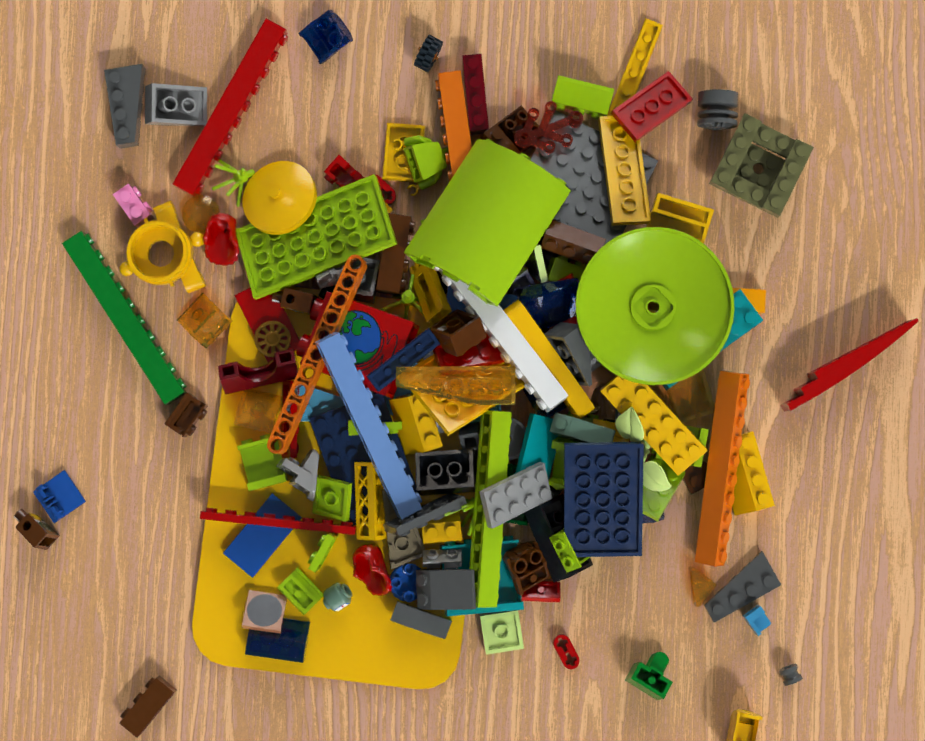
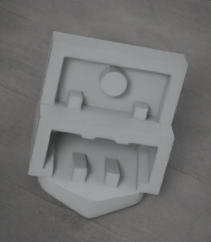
(303, 476)

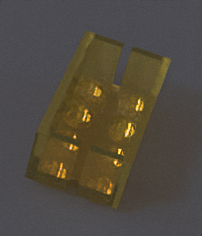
(691, 397)

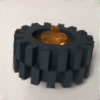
(428, 53)

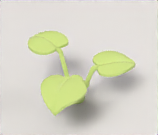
(630, 427)

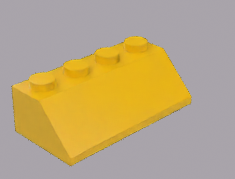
(752, 487)

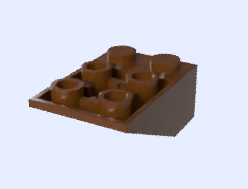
(504, 131)

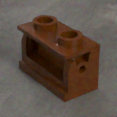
(186, 415)

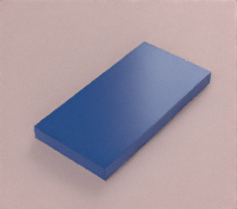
(258, 542)

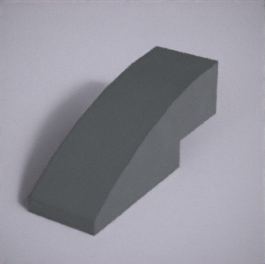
(421, 620)

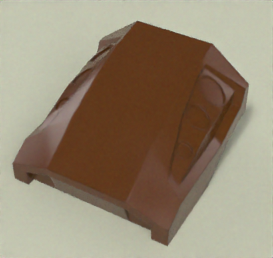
(526, 566)

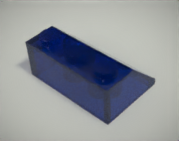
(288, 645)

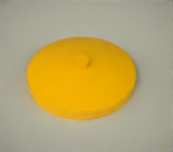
(279, 197)

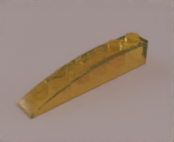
(462, 383)

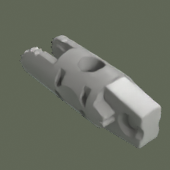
(331, 276)

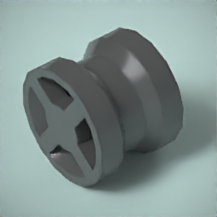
(790, 674)

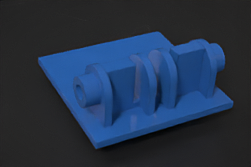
(59, 496)

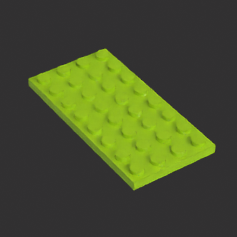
(341, 225)

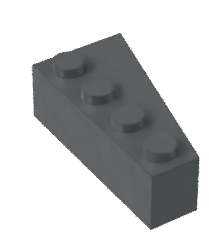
(125, 97)

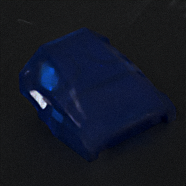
(326, 35)

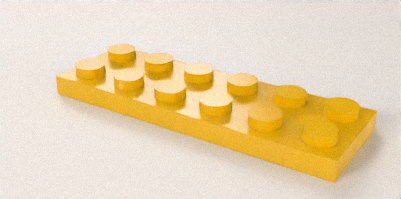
(623, 174)
(661, 425)

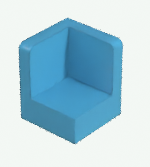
(757, 619)

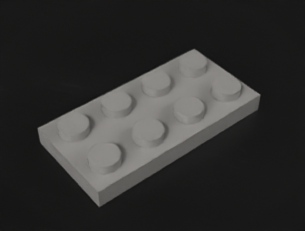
(515, 495)

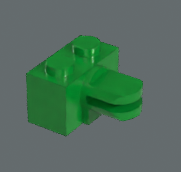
(650, 677)

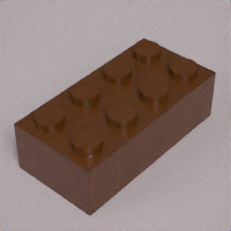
(393, 259)

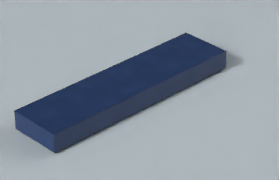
(404, 357)

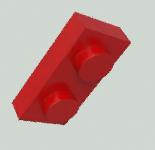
(543, 592)

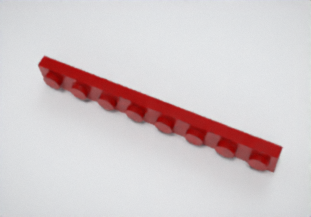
(270, 520)

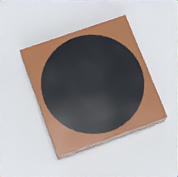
(264, 611)

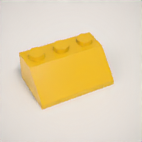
(419, 428)

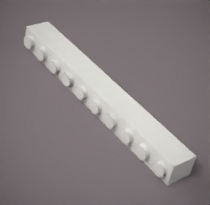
(512, 346)

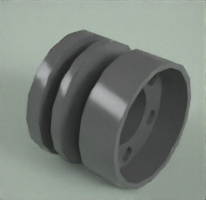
(717, 112)

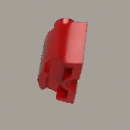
(341, 172)

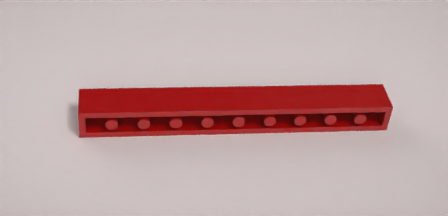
(230, 108)

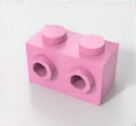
(133, 206)

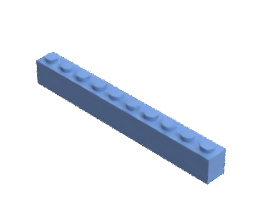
(368, 424)

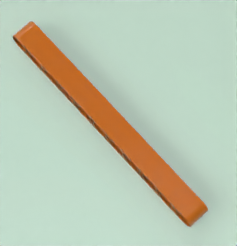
(309, 361)

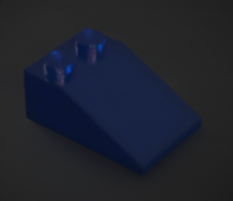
(550, 301)

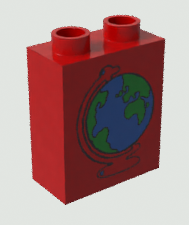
(370, 337)

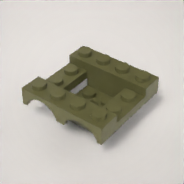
(779, 176)

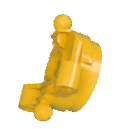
(165, 229)

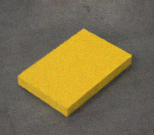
(395, 162)

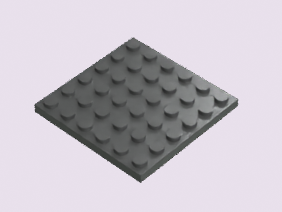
(584, 175)

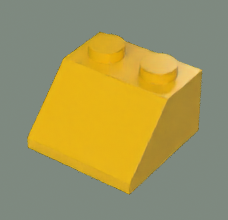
(443, 530)

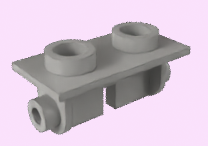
(450, 557)

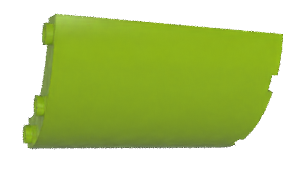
(488, 220)

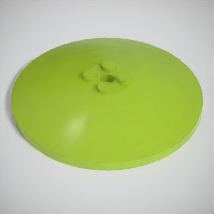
(691, 299)

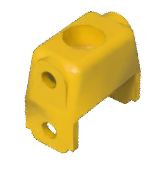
(743, 725)

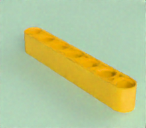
(577, 400)

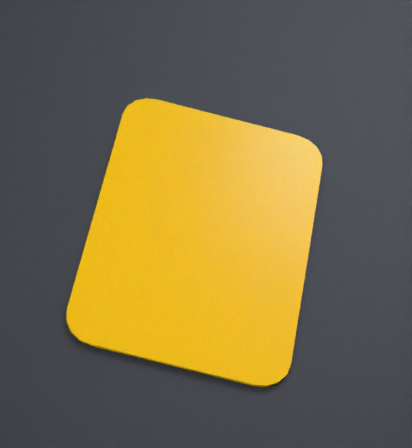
(341, 645)

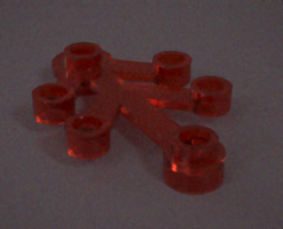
(546, 129)

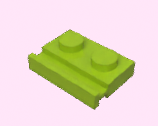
(300, 591)

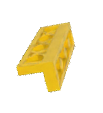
(373, 502)

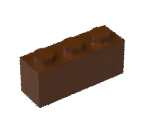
(147, 705)

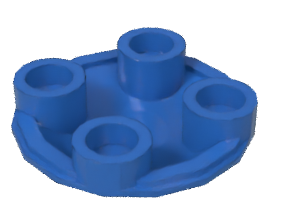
(404, 582)

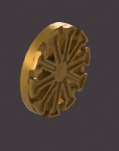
(272, 338)

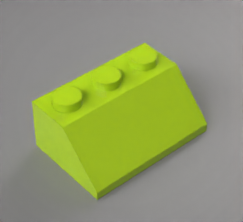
(582, 97)

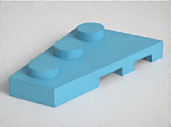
(319, 403)

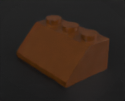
(571, 242)

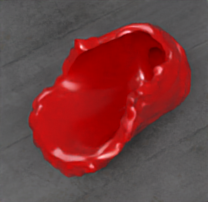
(221, 247)
(371, 569)

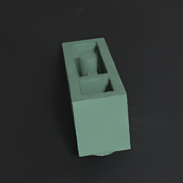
(580, 430)

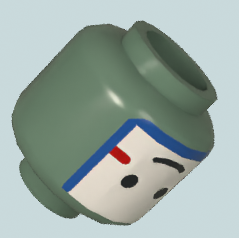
(337, 597)

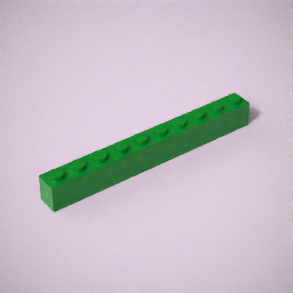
(124, 318)

